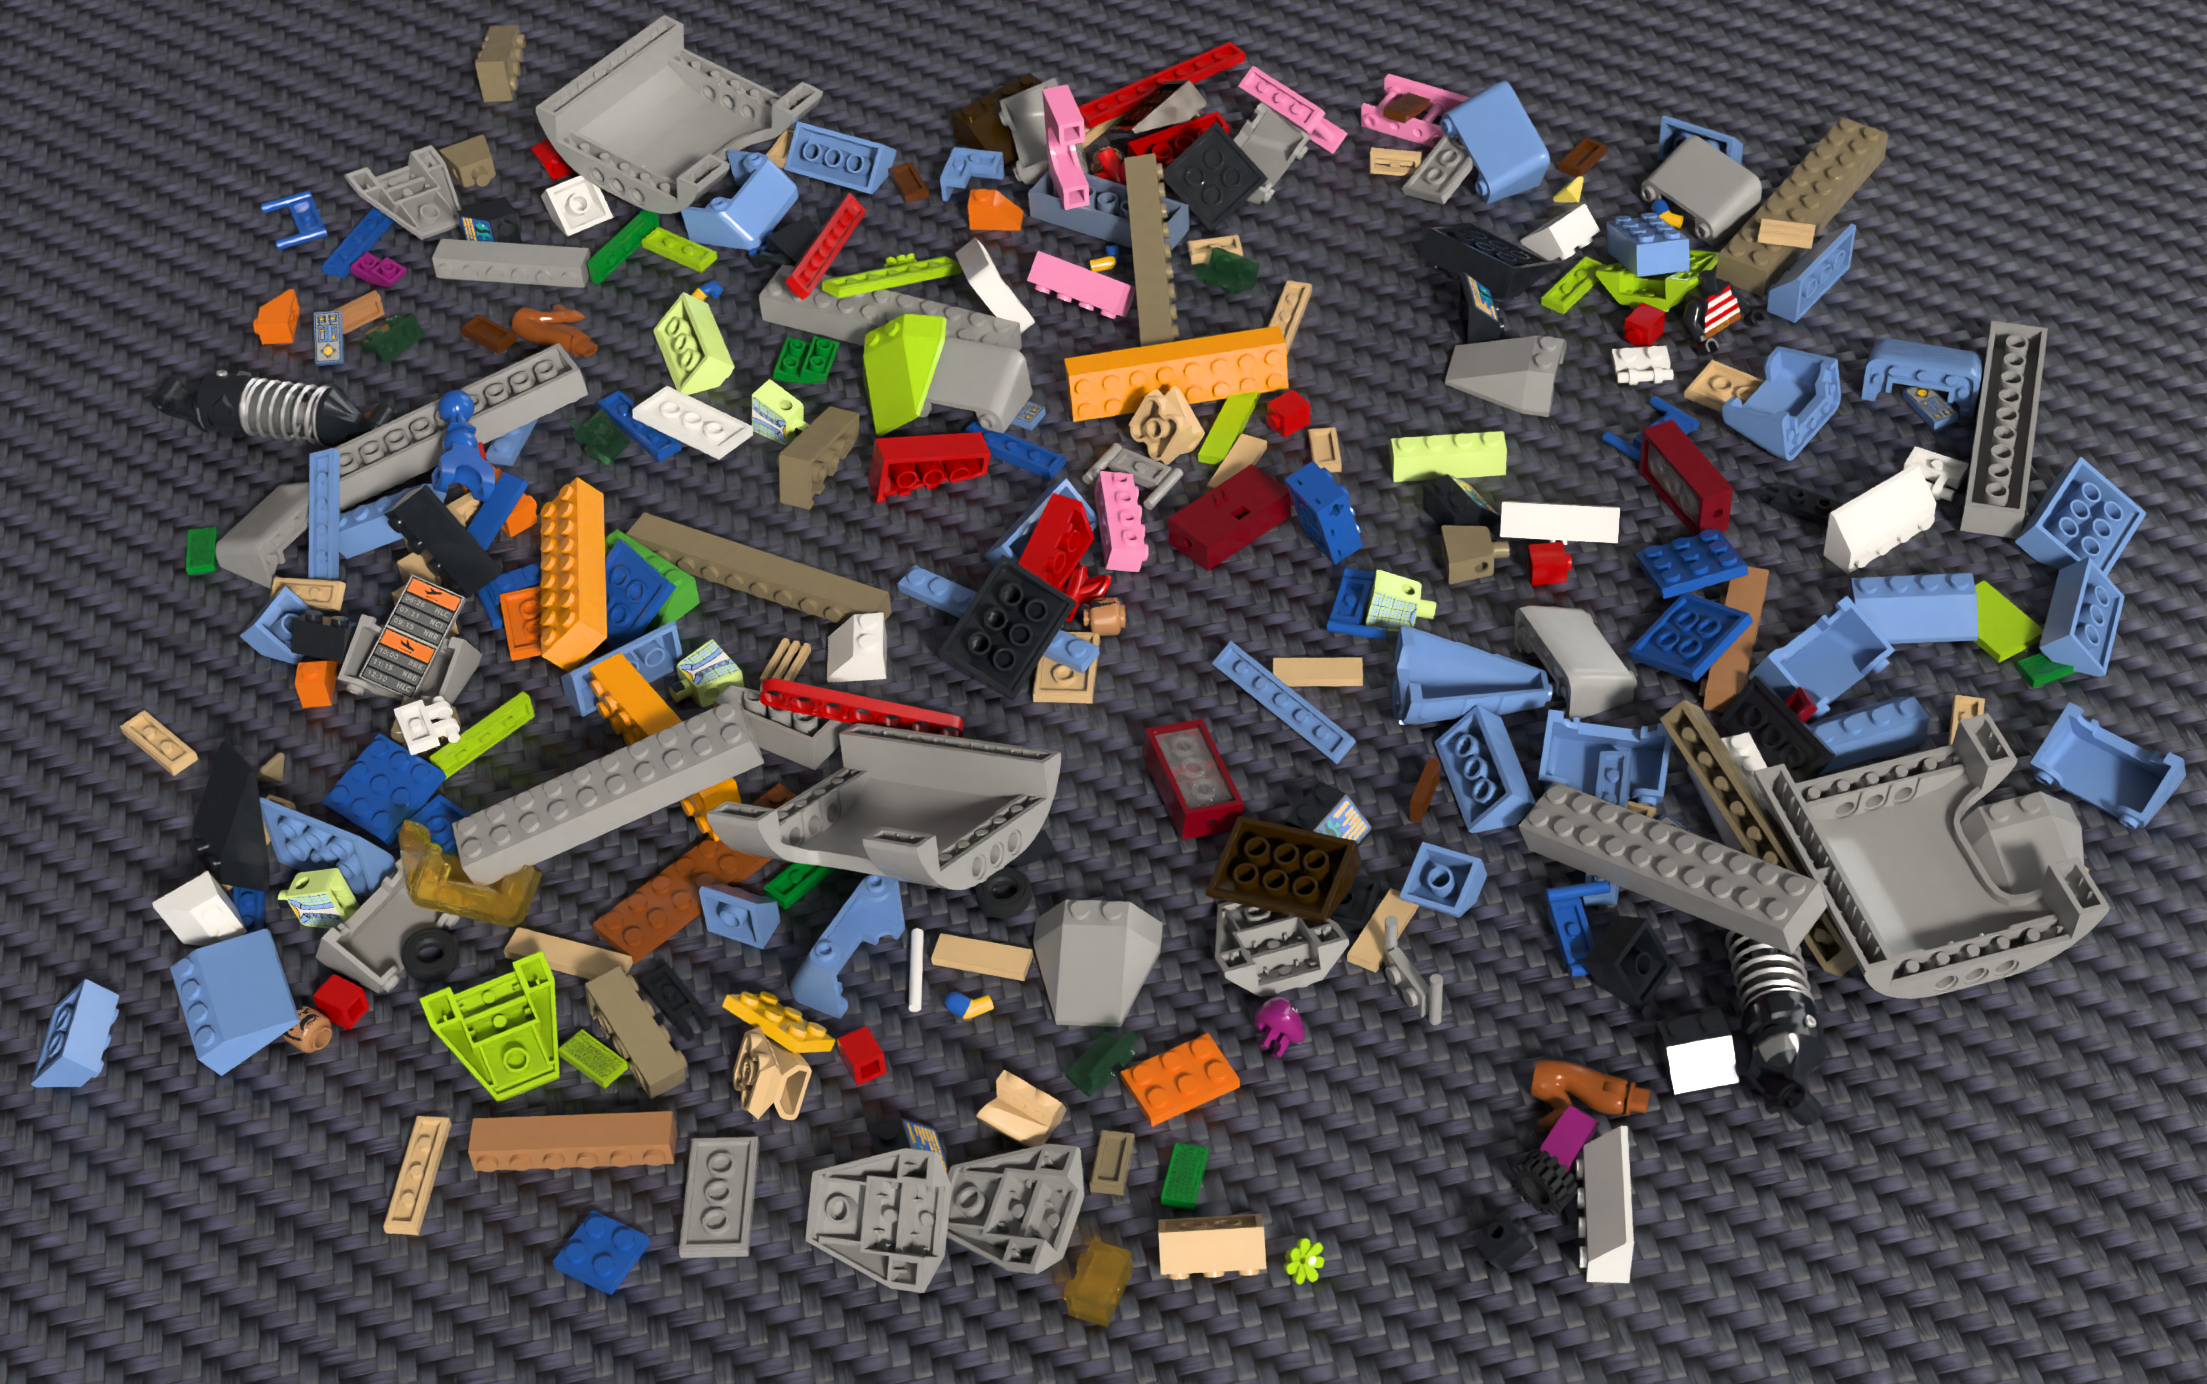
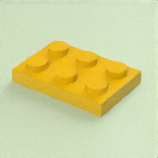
(779, 1022)

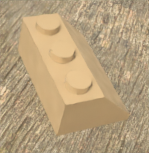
(1211, 1245)

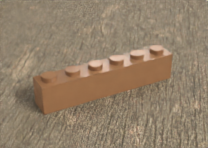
(1730, 672)
(573, 1141)

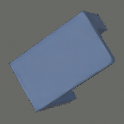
(967, 163)

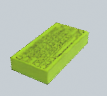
(593, 1058)

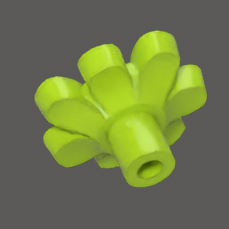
(900, 260)
(1304, 1260)

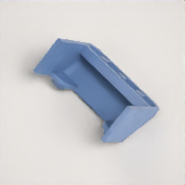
(752, 211)

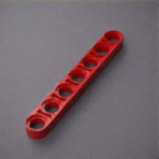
(849, 703)

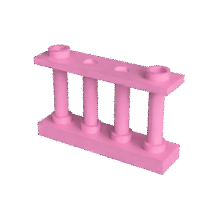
(1293, 108)
(1414, 130)

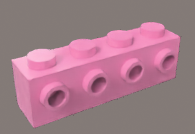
(1081, 284)
(1120, 521)

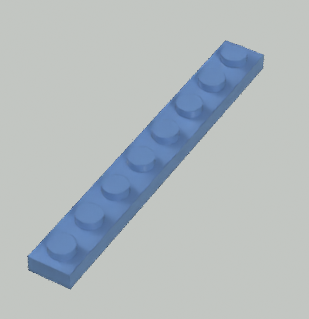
(955, 599)

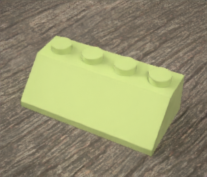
(693, 346)
(1448, 454)

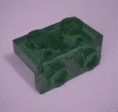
(1229, 270)
(394, 337)
(601, 436)
(1101, 1060)

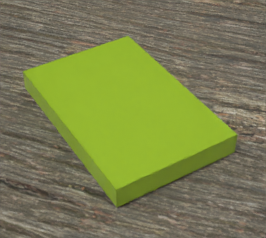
(2003, 626)

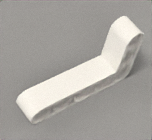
(989, 285)

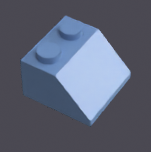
(272, 627)
(1444, 880)
(739, 914)

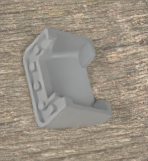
(1026, 120)
(1272, 146)
(1706, 186)
(981, 380)
(259, 539)
(1576, 657)
(446, 678)
(372, 939)

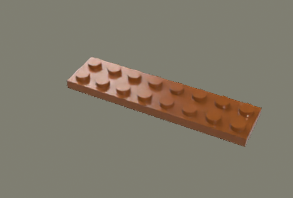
(673, 896)

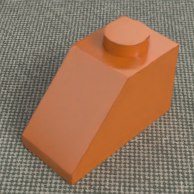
(993, 211)
(278, 319)
(316, 683)

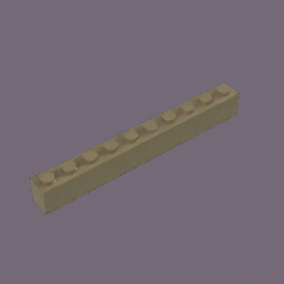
(1151, 250)
(758, 571)
(1748, 818)

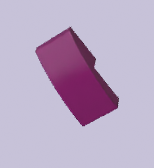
(376, 271)
(1570, 1135)

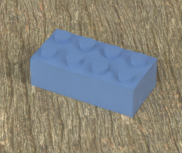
(1647, 245)

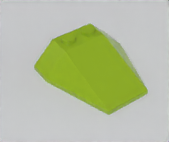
(1655, 290)
(900, 368)
(502, 1028)

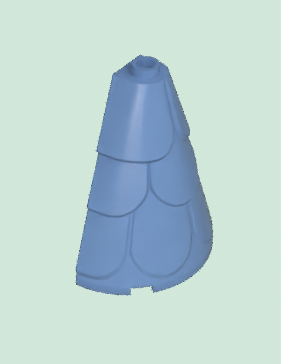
(1448, 679)

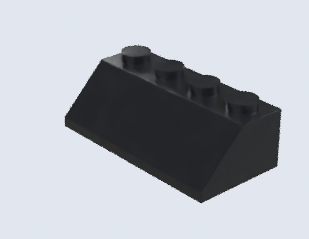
(442, 542)

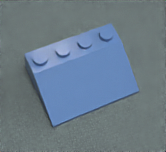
(2081, 519)
(316, 845)
(234, 998)

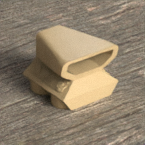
(1166, 425)
(770, 1075)
(1022, 1111)

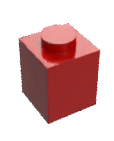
(1644, 325)
(1288, 413)
(1548, 563)
(341, 1001)
(861, 1055)

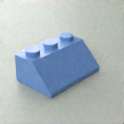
(1674, 132)
(76, 1037)

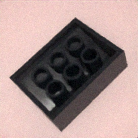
(1485, 257)
(1006, 628)

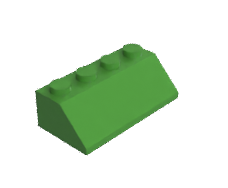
(684, 595)

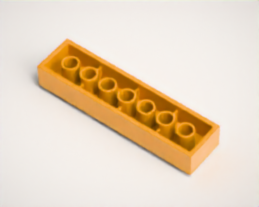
(1199, 367)
(573, 575)
(640, 712)

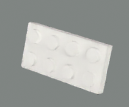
(692, 422)

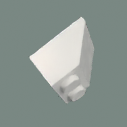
(576, 205)
(1563, 234)
(858, 649)
(201, 912)

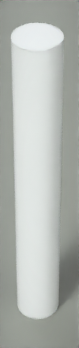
(916, 970)

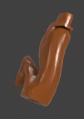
(548, 330)
(1595, 1089)

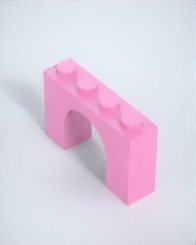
(1063, 130)

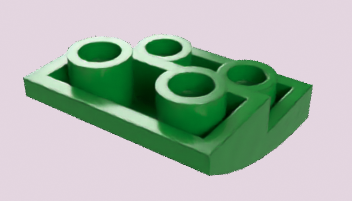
(805, 361)

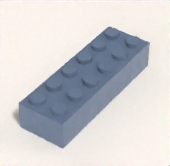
(1105, 216)

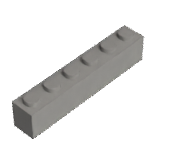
(512, 263)

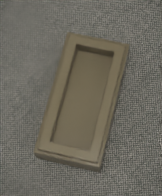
(1112, 1162)

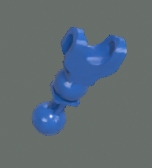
(461, 458)

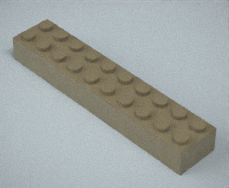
(1806, 196)

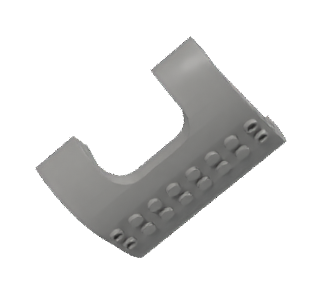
(661, 119)
(906, 809)
(1909, 881)

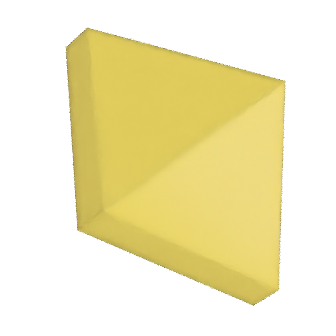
(1570, 192)

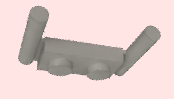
(1145, 472)
(1402, 973)

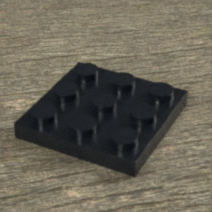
(1214, 177)

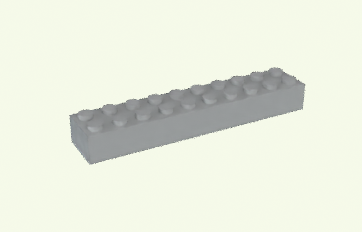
(859, 314)
(2004, 430)
(415, 442)
(607, 793)
(1674, 867)

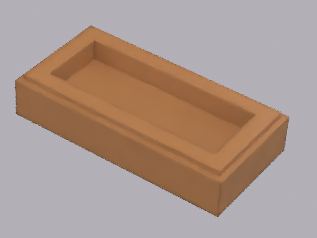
(361, 311)

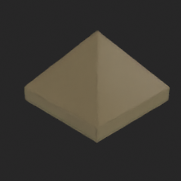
(272, 770)

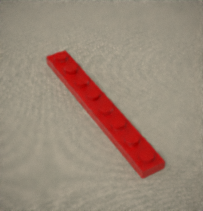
(1128, 97)
(825, 247)

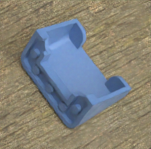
(1499, 142)
(1924, 367)
(1790, 404)
(1827, 657)
(1574, 750)
(2106, 769)
(866, 916)

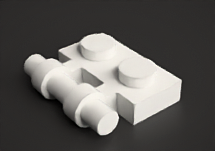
(1642, 364)
(1939, 469)
(417, 725)

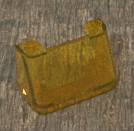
(441, 884)

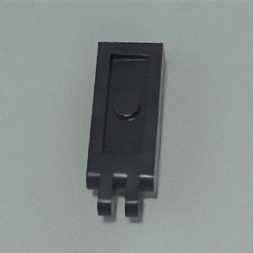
(1800, 503)

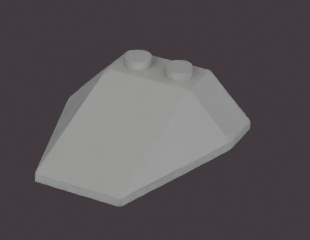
(413, 196)
(1509, 372)
(2022, 838)
(1273, 949)
(1095, 959)
(1017, 1206)
(884, 1216)

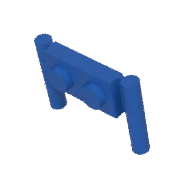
(304, 215)
(1682, 419)
(512, 581)
(1351, 605)
(1571, 923)

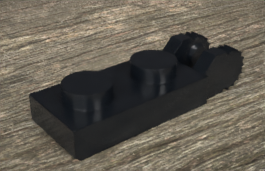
(674, 1000)

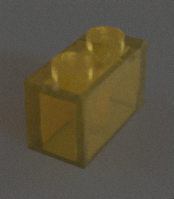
(1098, 1283)

